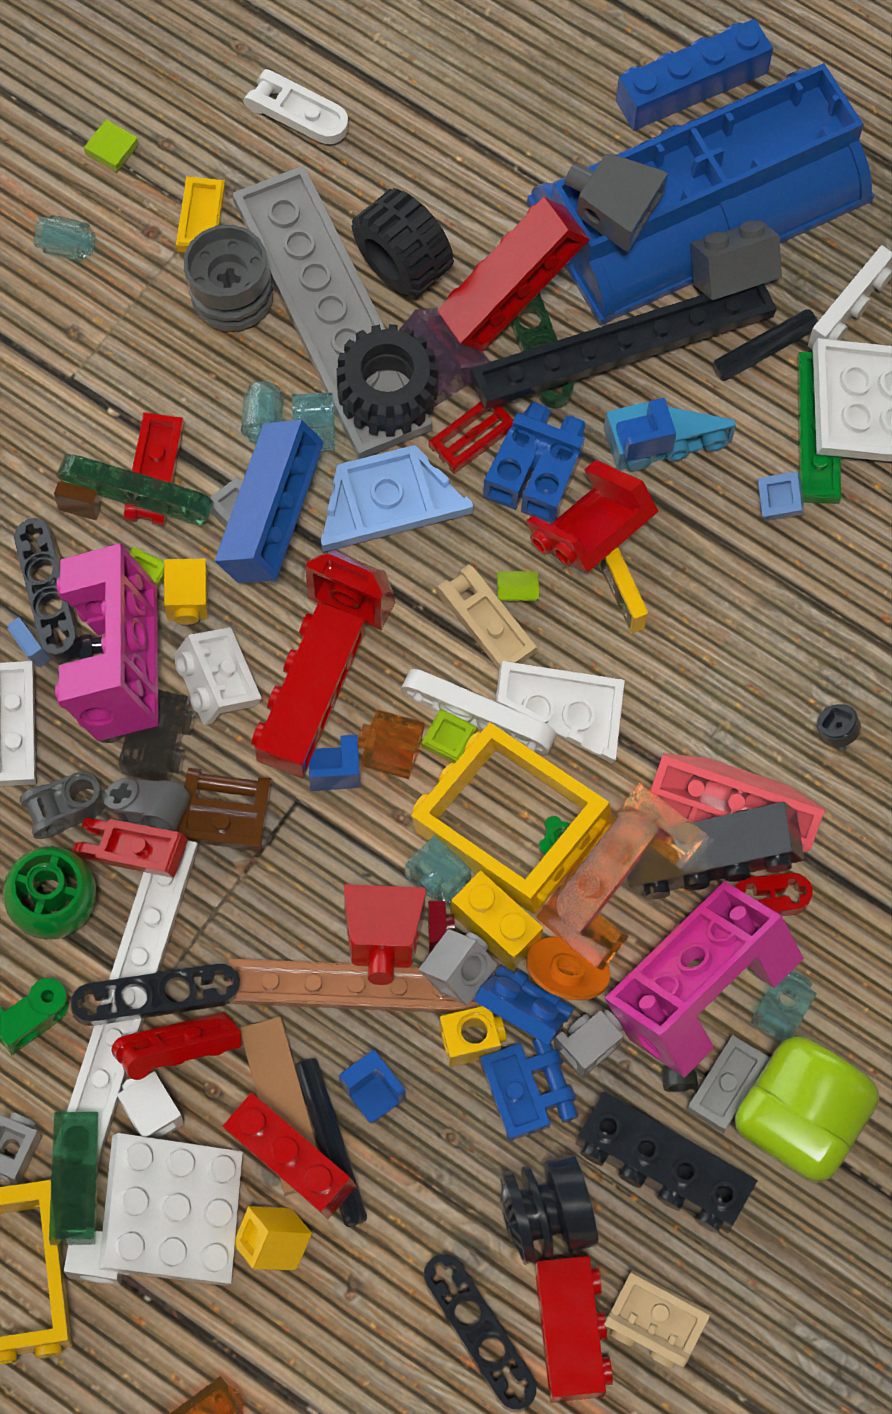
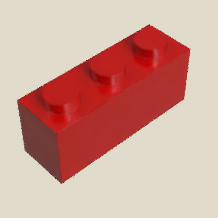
(289, 1155)
(572, 1329)

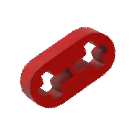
(778, 884)

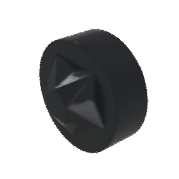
(839, 725)

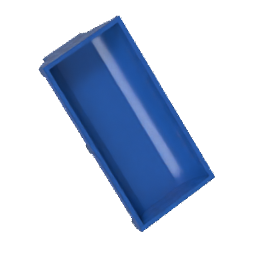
(768, 157)

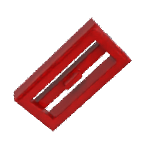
(447, 454)

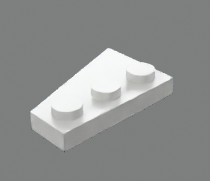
(574, 704)

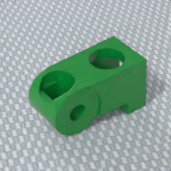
(33, 1014)

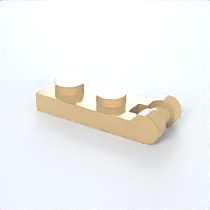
(486, 618)

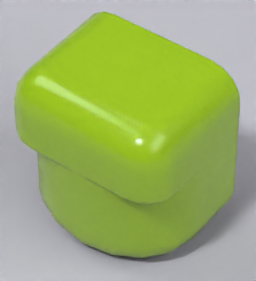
(807, 1109)

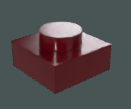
(438, 922)

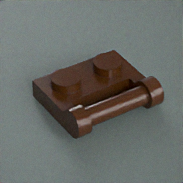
(223, 821)

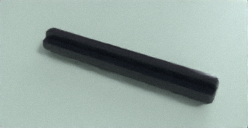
(329, 1135)

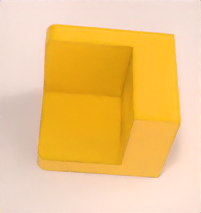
(272, 1238)

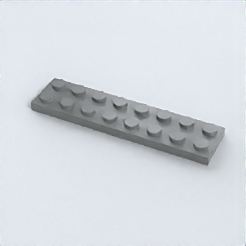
(318, 288)

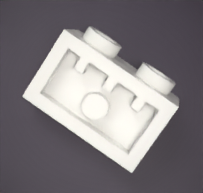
(215, 674)

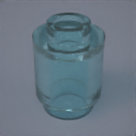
(64, 237)
(260, 405)

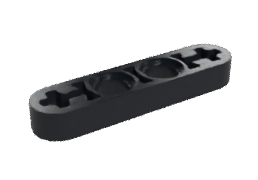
(43, 591)
(157, 1002)
(485, 1329)

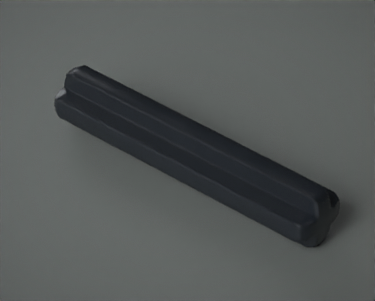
(765, 345)

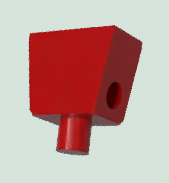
(383, 927)

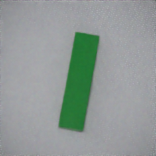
(818, 472)

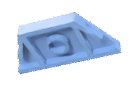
(388, 497)

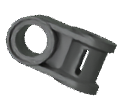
(148, 802)
(60, 804)

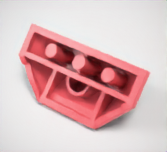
(709, 789)

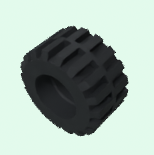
(402, 242)
(383, 351)

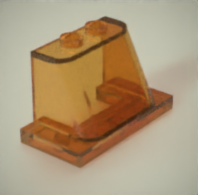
(636, 826)

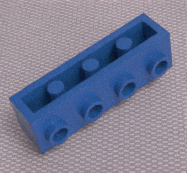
(693, 74)
(269, 501)

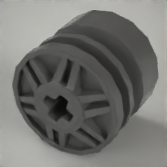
(228, 277)

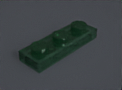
(74, 1178)

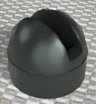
(676, 1083)

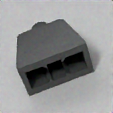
(617, 196)

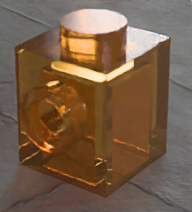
(391, 743)

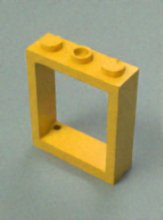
(562, 856)
(50, 1341)

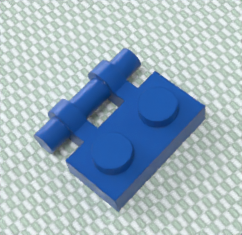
(524, 1004)
(516, 1092)

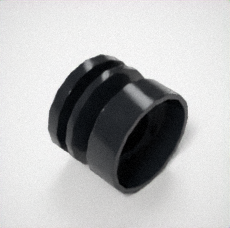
(548, 1209)

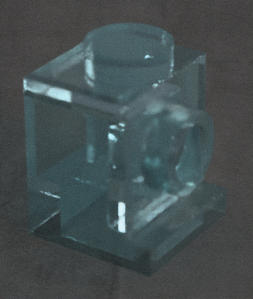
(438, 870)
(784, 1020)

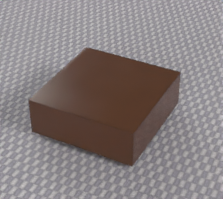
(77, 500)

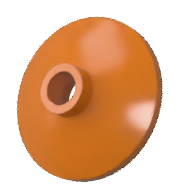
(564, 971)

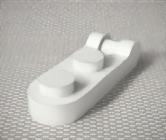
(298, 108)

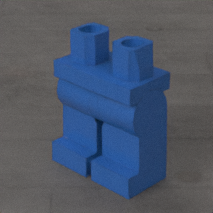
(541, 448)

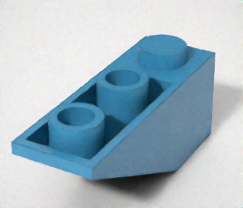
(693, 433)

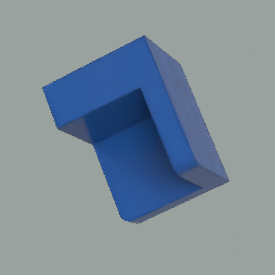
(648, 433)
(336, 766)
(372, 1087)

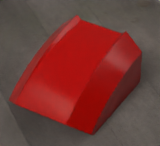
(350, 587)

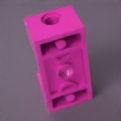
(118, 688)
(664, 996)

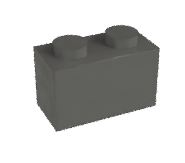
(736, 259)

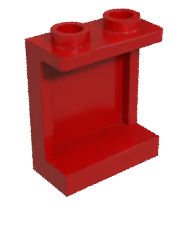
(597, 521)

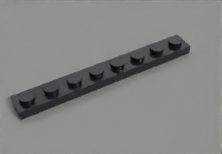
(618, 344)

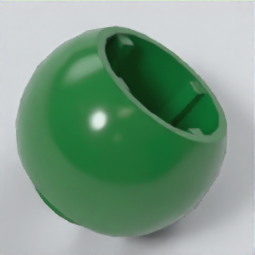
(29, 873)

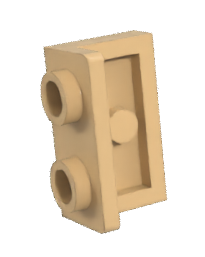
(656, 1320)

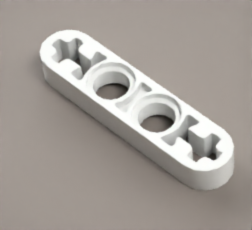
(477, 710)

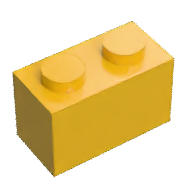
(496, 919)

